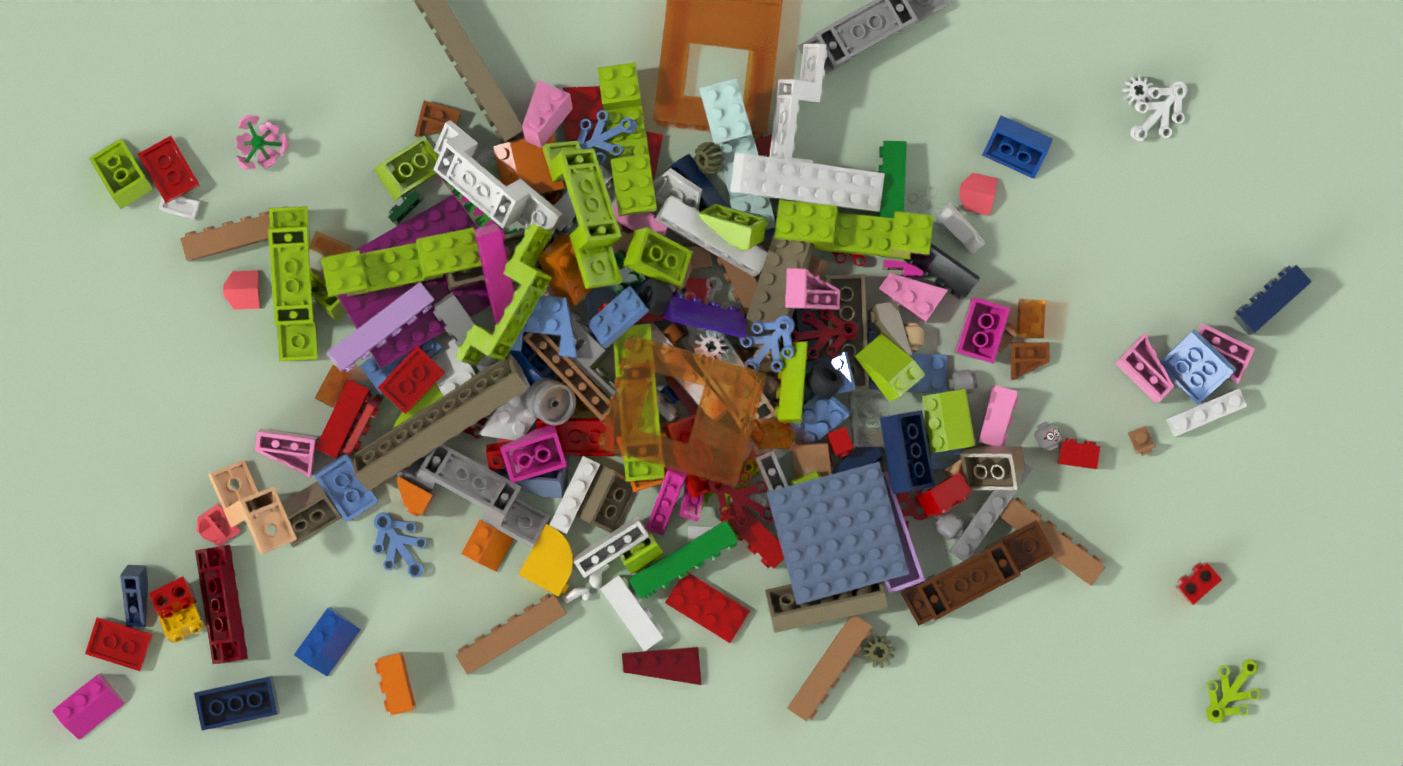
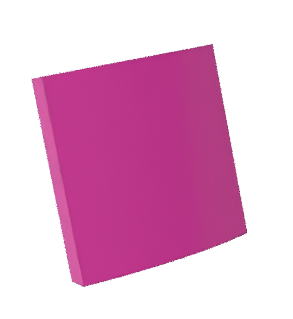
(908, 270)

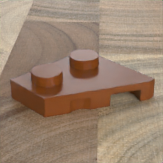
(433, 118)
(1027, 357)

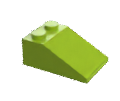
(408, 168)
(120, 173)
(735, 226)
(657, 257)
(889, 367)
(642, 554)

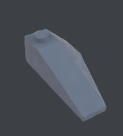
(547, 485)

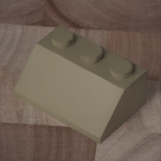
(993, 467)
(606, 500)
(310, 512)

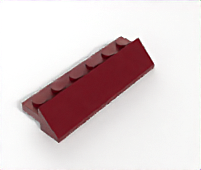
(221, 604)

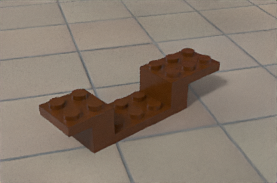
(978, 574)

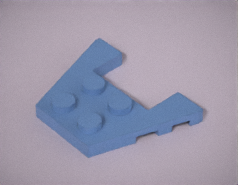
(552, 318)

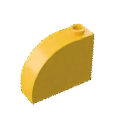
(549, 562)

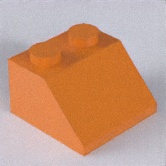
(414, 497)
(487, 546)

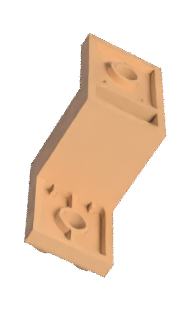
(252, 507)

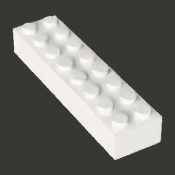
(807, 182)

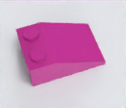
(533, 454)

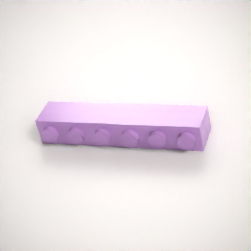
(380, 327)

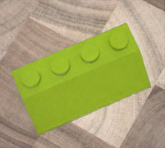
(792, 385)

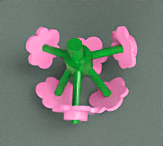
(249, 144)

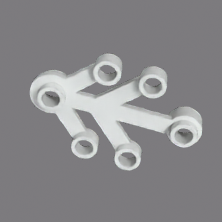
(1161, 110)

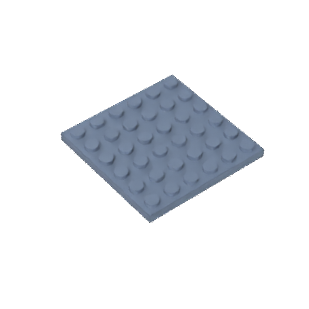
(837, 533)

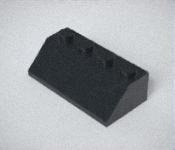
(946, 271)

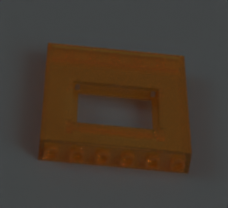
(718, 23)
(721, 421)

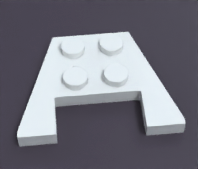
(675, 185)

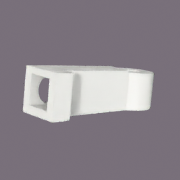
(960, 227)

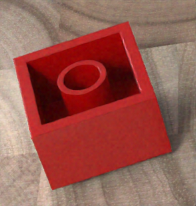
(944, 495)

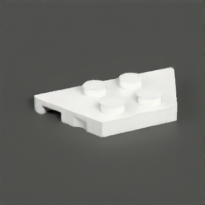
(510, 420)

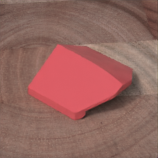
(978, 193)
(243, 289)
(215, 526)

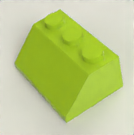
(948, 421)

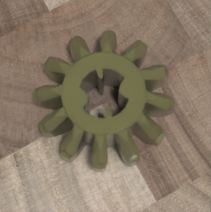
(709, 158)
(881, 645)

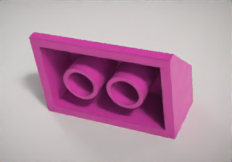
(982, 330)
(88, 706)

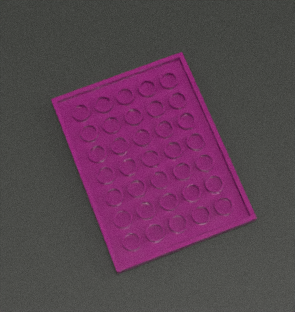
(439, 219)

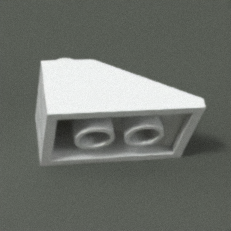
(456, 371)

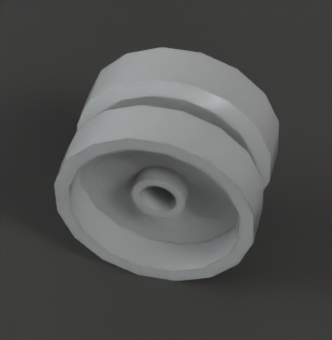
(551, 401)

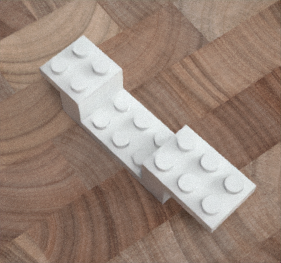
(788, 96)
(497, 201)

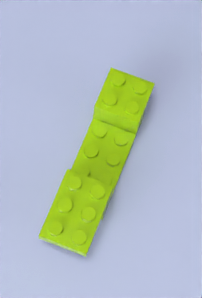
(632, 169)
(593, 210)
(854, 233)
(401, 265)
(292, 283)
(533, 284)
(649, 420)

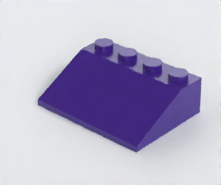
(705, 316)

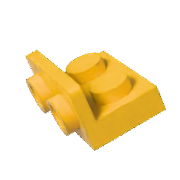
(182, 624)

